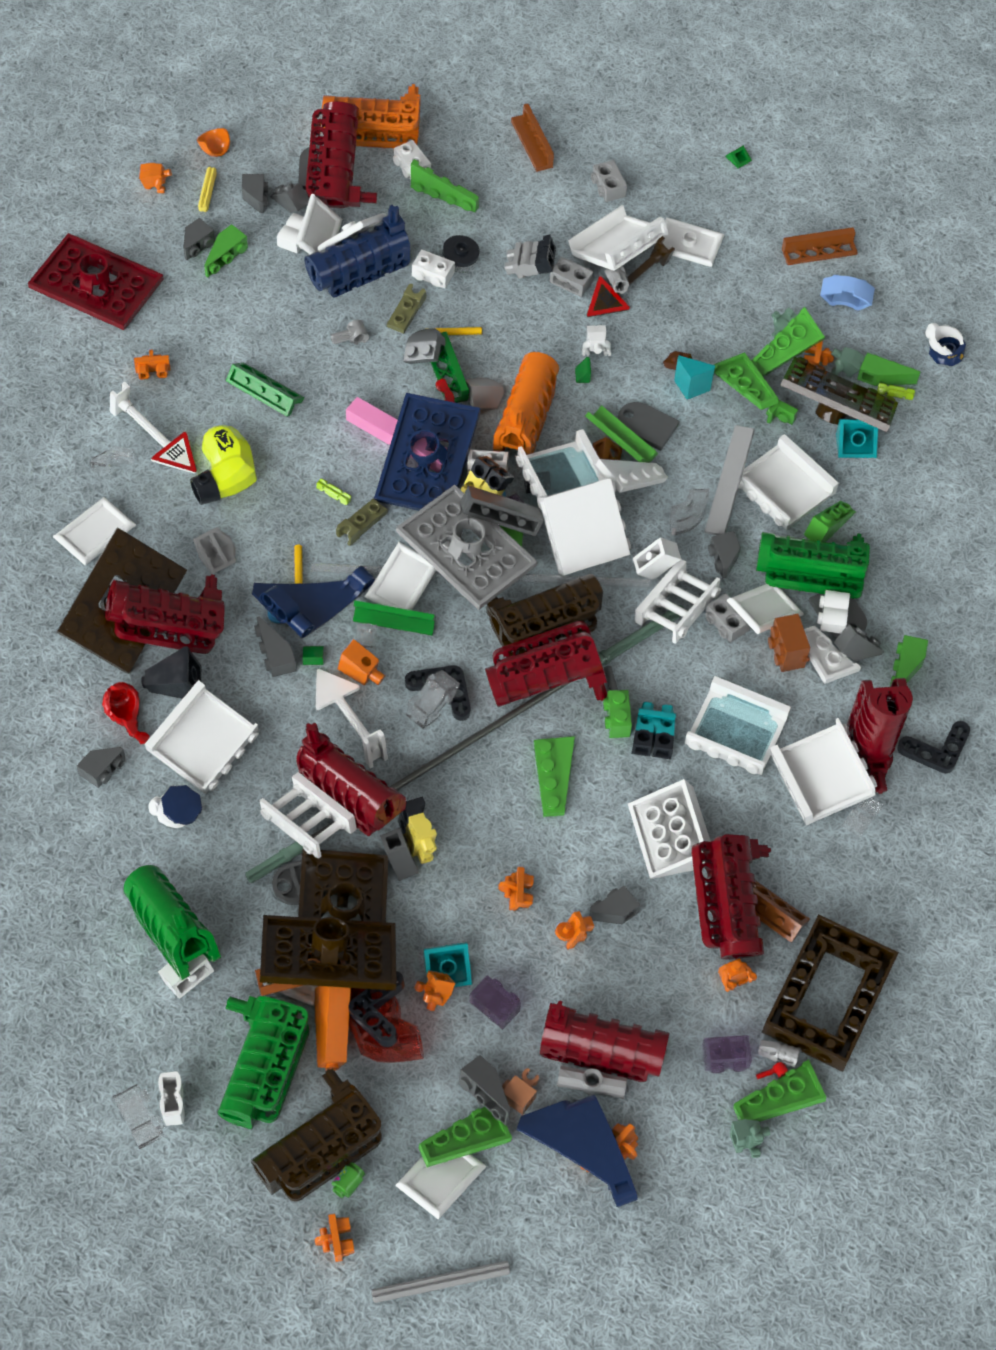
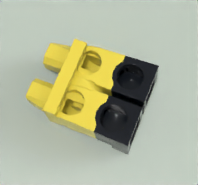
(488, 476)
(418, 830)

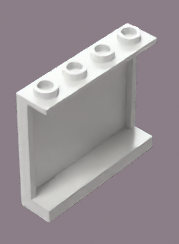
(616, 239)
(787, 483)
(585, 526)
(201, 738)
(824, 773)

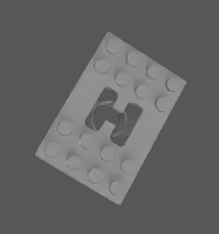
(489, 572)

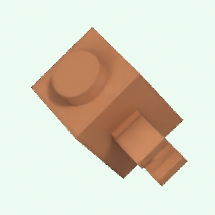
(520, 1091)

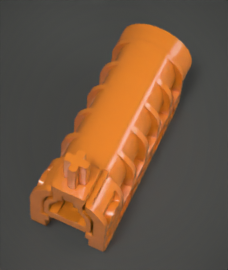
(385, 118)
(528, 404)

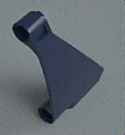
(311, 604)
(585, 1137)

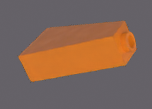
(331, 1026)

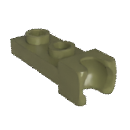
(406, 309)
(361, 521)

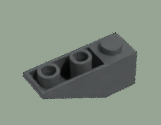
(277, 650)
(484, 1084)

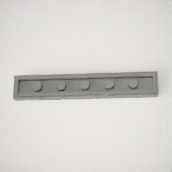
(729, 480)

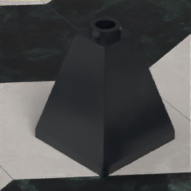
(174, 674)

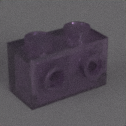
(495, 1001)
(726, 1053)

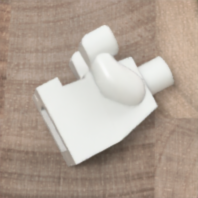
(596, 341)

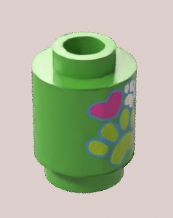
(347, 1180)

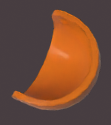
(214, 142)

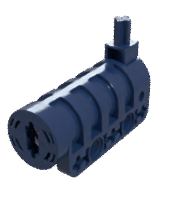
(361, 257)

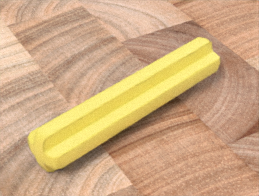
(207, 189)

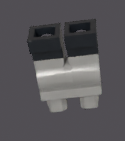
(531, 258)

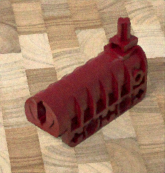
(877, 724)
(348, 782)

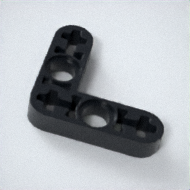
(448, 669)
(938, 755)
(370, 1008)

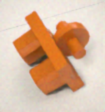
(823, 356)
(152, 363)
(514, 889)
(574, 929)
(626, 1140)
(337, 1226)

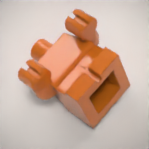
(154, 176)
(736, 973)
(437, 989)

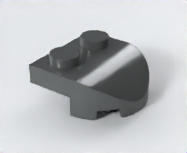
(423, 346)

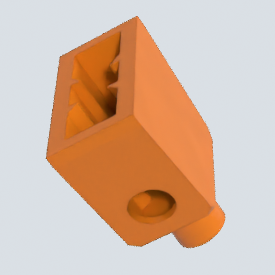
(360, 664)

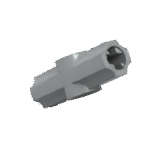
(618, 279)
(606, 1084)

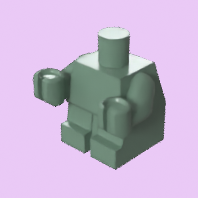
(781, 321)
(847, 361)
(748, 1135)

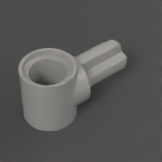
(354, 332)

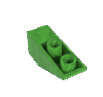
(225, 248)
(880, 370)
(829, 521)
(911, 657)

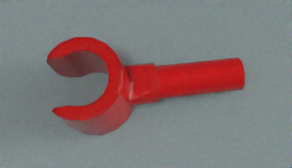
(779, 1068)

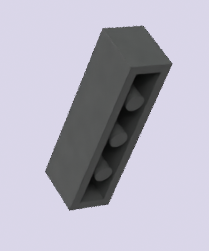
(501, 511)

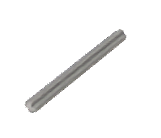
(440, 1281)

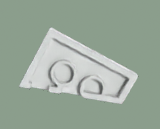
(826, 658)

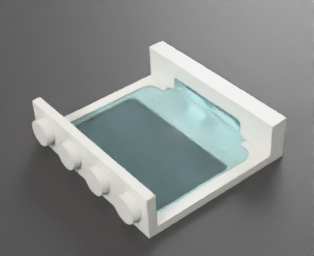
(560, 467)
(738, 726)

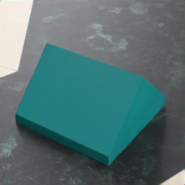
(693, 376)
(856, 439)
(449, 960)

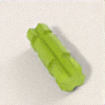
(895, 391)
(333, 491)

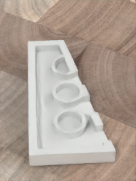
(630, 474)

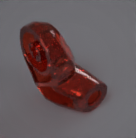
(409, 1042)

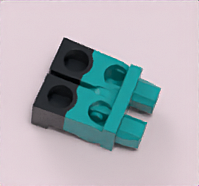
(657, 724)

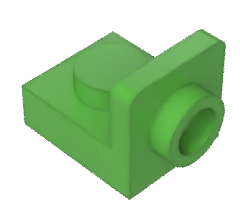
(783, 411)

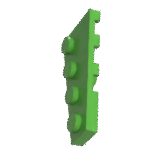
(425, 181)
(789, 343)
(747, 380)
(553, 769)
(789, 1093)
(465, 1137)

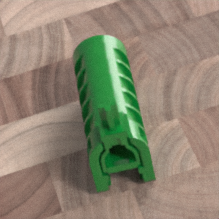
(813, 564)
(168, 919)
(261, 1057)

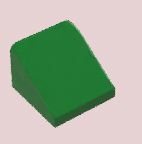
(739, 157)
(583, 371)
(313, 655)

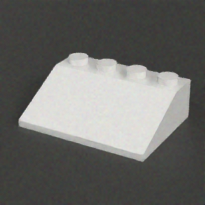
(668, 828)

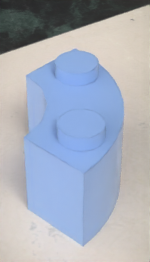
(847, 291)

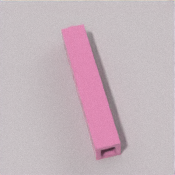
(383, 426)

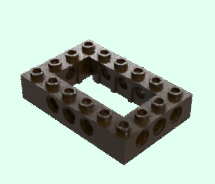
(852, 948)

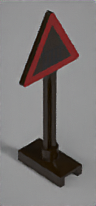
(604, 297)

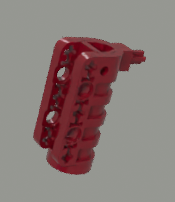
(336, 156)
(167, 614)
(546, 665)
(729, 894)
(602, 1044)

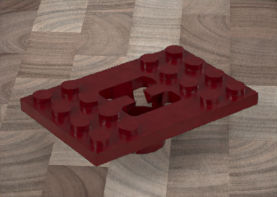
(122, 296)

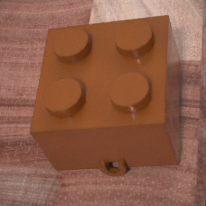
(789, 643)

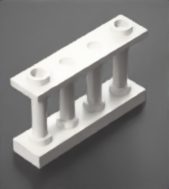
(667, 586)
(314, 798)

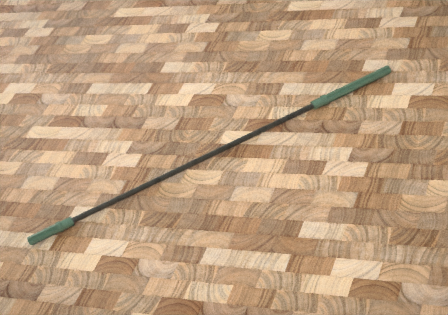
(287, 854)

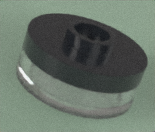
(462, 251)

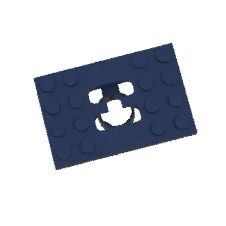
(437, 422)

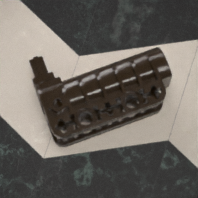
(546, 611)
(321, 1143)

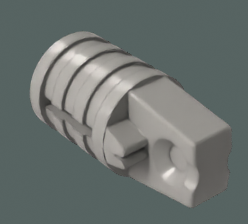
(779, 1052)

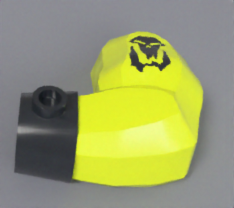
(230, 462)

